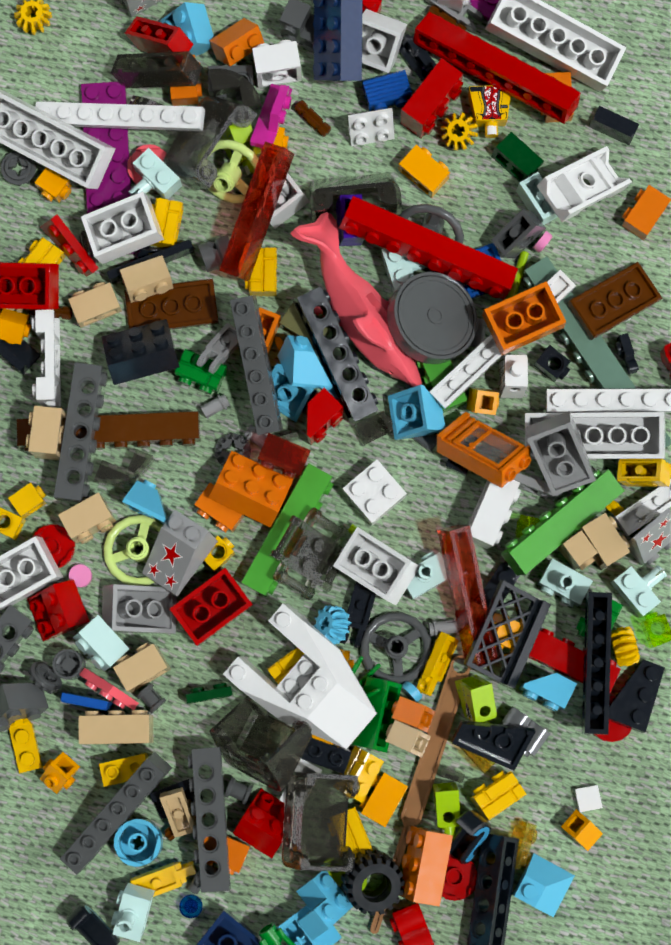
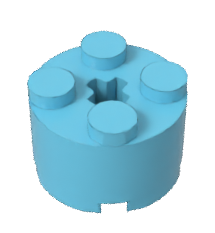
(126, 848)

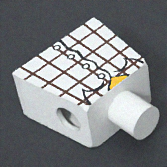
(513, 374)

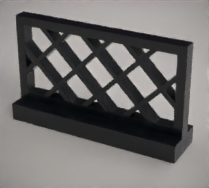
(520, 646)

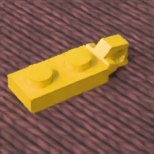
(437, 663)
(25, 745)
(166, 877)

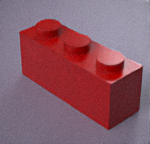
(157, 36)

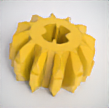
(41, 15)
(454, 138)
(624, 646)

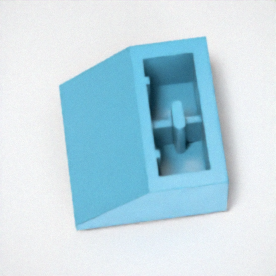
(194, 23)
(551, 689)
(298, 935)

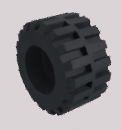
(381, 897)

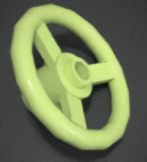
(230, 173)
(139, 541)

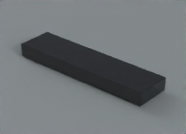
(169, 254)

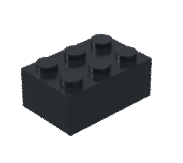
(140, 352)

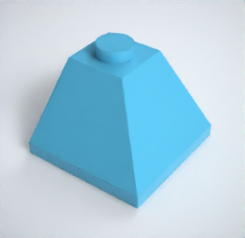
(302, 364)
(290, 399)
(415, 413)
(146, 501)
(543, 885)

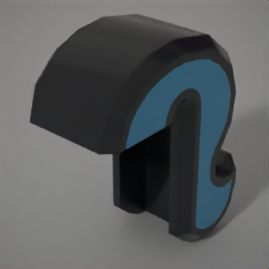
(471, 835)
(91, 926)

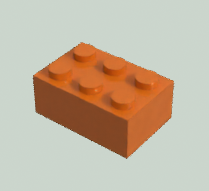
(524, 318)
(250, 489)
(425, 865)

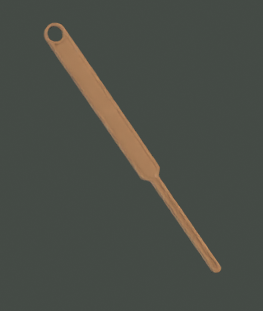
(427, 765)

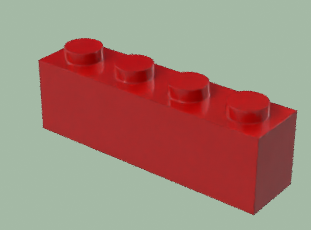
(564, 657)

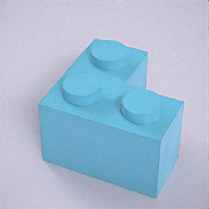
(325, 902)

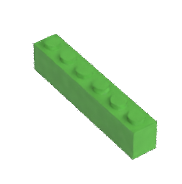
(305, 496)
(561, 522)

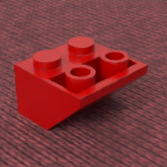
(322, 414)
(58, 610)
(263, 824)

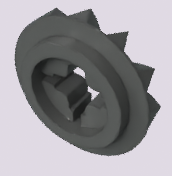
(10, 161)
(225, 443)
(45, 677)

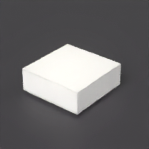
(588, 798)

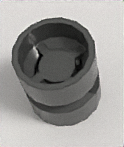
(213, 252)
(68, 664)

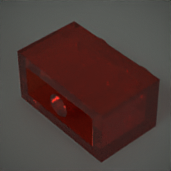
(283, 456)

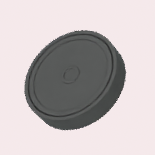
(432, 318)

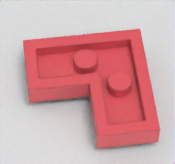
(108, 690)

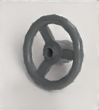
(435, 219)
(419, 631)

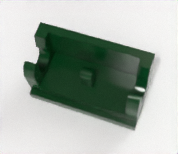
(516, 157)

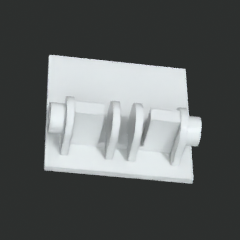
(371, 127)

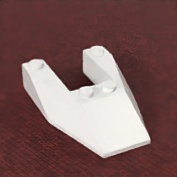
(315, 690)

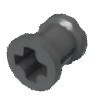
(151, 698)
(238, 791)

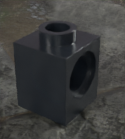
(552, 354)

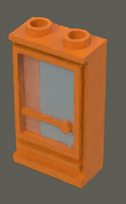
(483, 450)

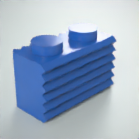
(387, 91)

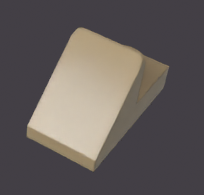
(178, 811)

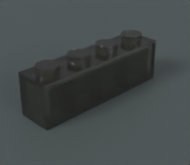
(156, 69)

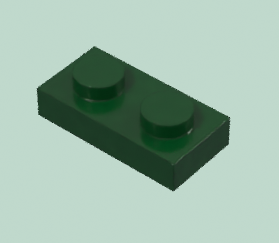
(199, 695)

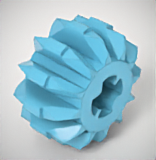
(333, 623)

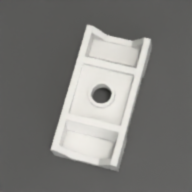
(570, 194)
(48, 388)

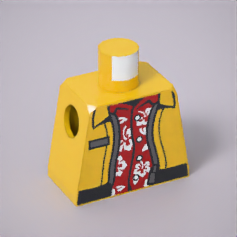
(489, 108)

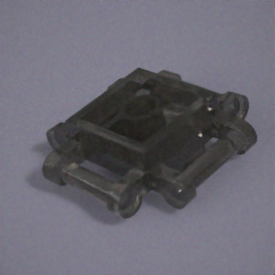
(309, 553)

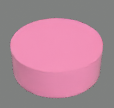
(542, 242)
(81, 574)

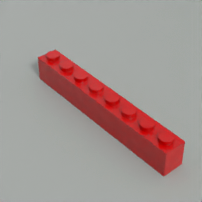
(497, 67)
(428, 248)

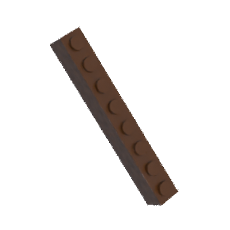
(135, 429)

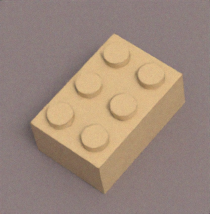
(116, 727)

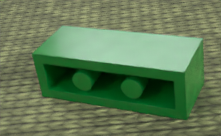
(374, 733)

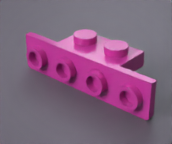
(271, 115)

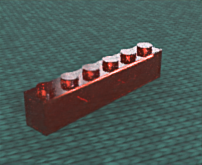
(256, 211)
(465, 587)

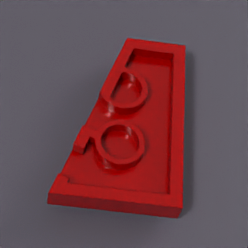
(66, 241)

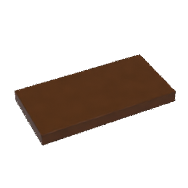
(614, 300)
(183, 306)

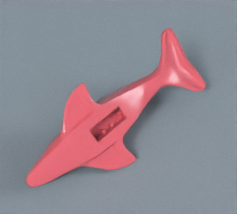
(357, 303)

